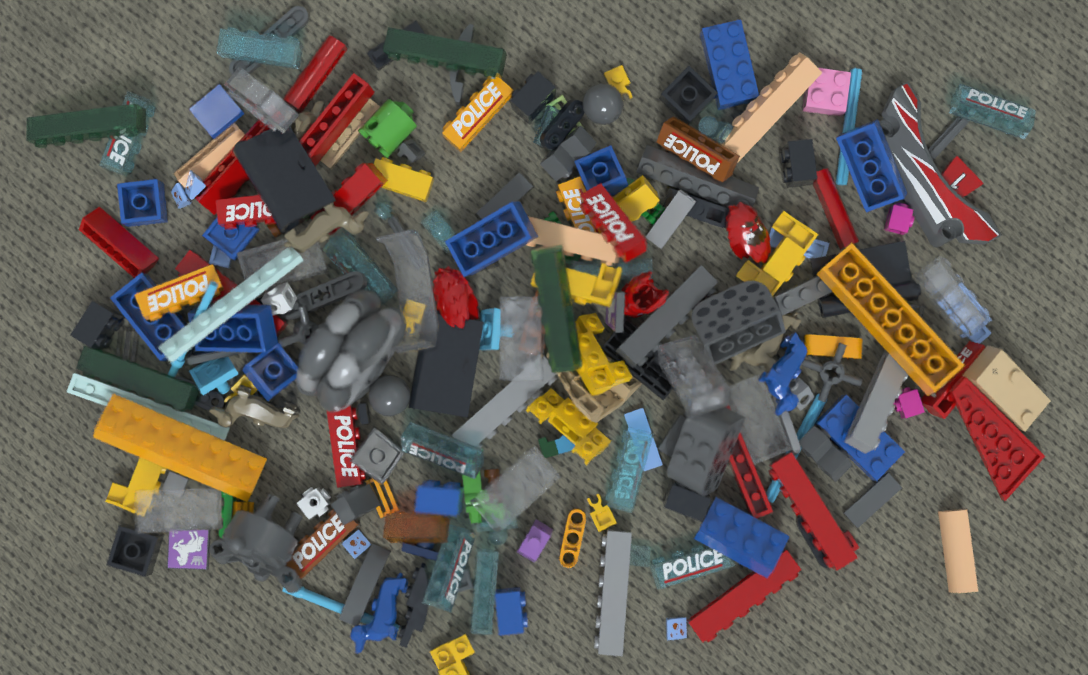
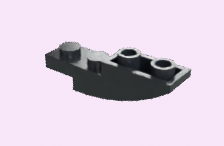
(703, 209)
(417, 615)

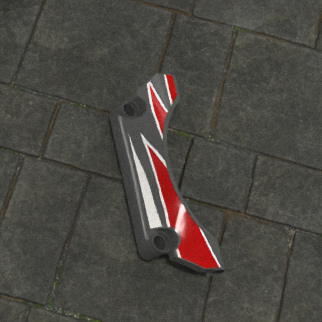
(934, 202)

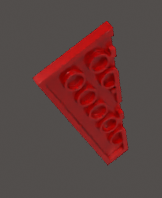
(1001, 445)

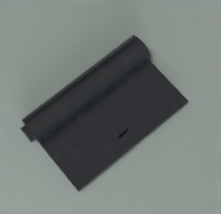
(275, 172)
(889, 260)
(447, 371)

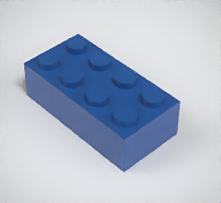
(729, 64)
(872, 166)
(491, 239)
(246, 331)
(152, 332)
(837, 422)
(440, 499)
(741, 537)

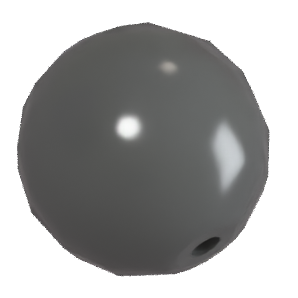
(603, 103)
(389, 395)

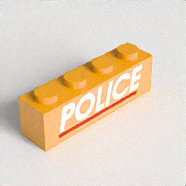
(477, 113)
(569, 194)
(177, 293)

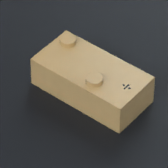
(1007, 387)

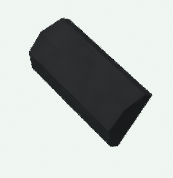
(650, 372)

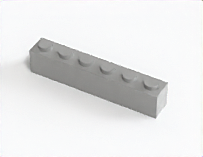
(876, 405)
(501, 407)
(614, 592)

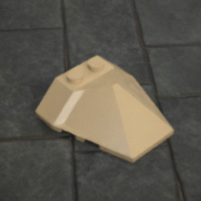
(600, 405)

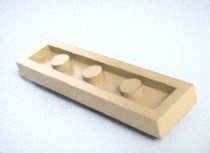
(349, 135)

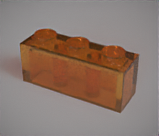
(416, 527)

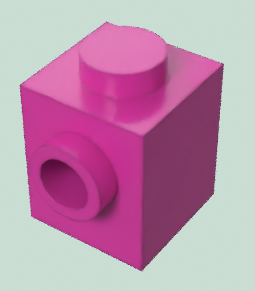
(899, 219)
(908, 403)

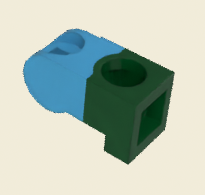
(555, 447)

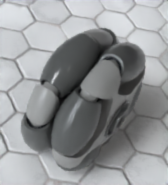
(349, 350)

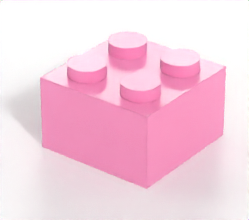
(828, 93)

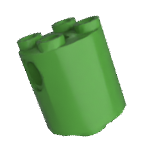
(388, 126)

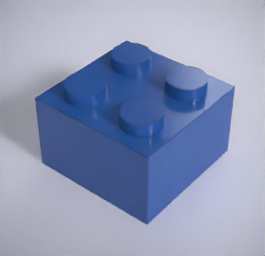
(604, 169)
(142, 203)
(271, 371)
(510, 611)

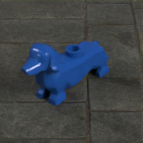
(782, 373)
(384, 616)

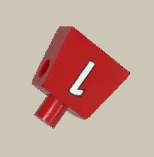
(960, 177)

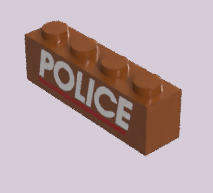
(697, 149)
(319, 544)

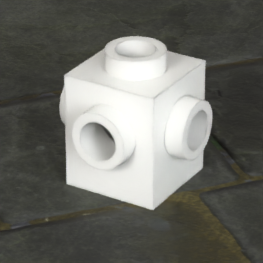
(280, 298)
(307, 503)

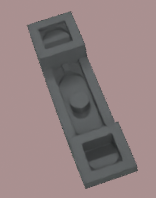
(458, 87)
(364, 585)

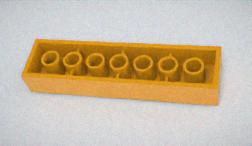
(890, 320)
(179, 447)

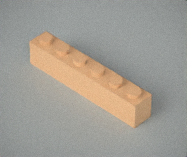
(771, 104)
(573, 240)

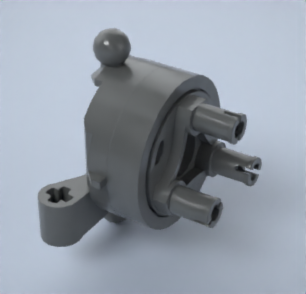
(261, 544)

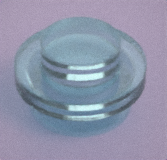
(383, 210)

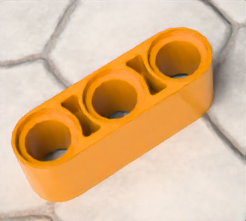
(827, 345)
(573, 548)

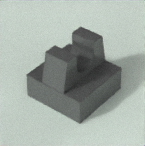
(411, 150)

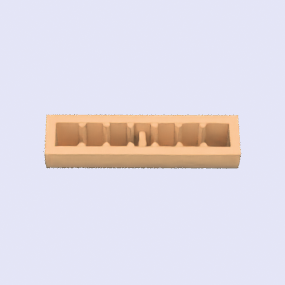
(210, 155)
(958, 551)

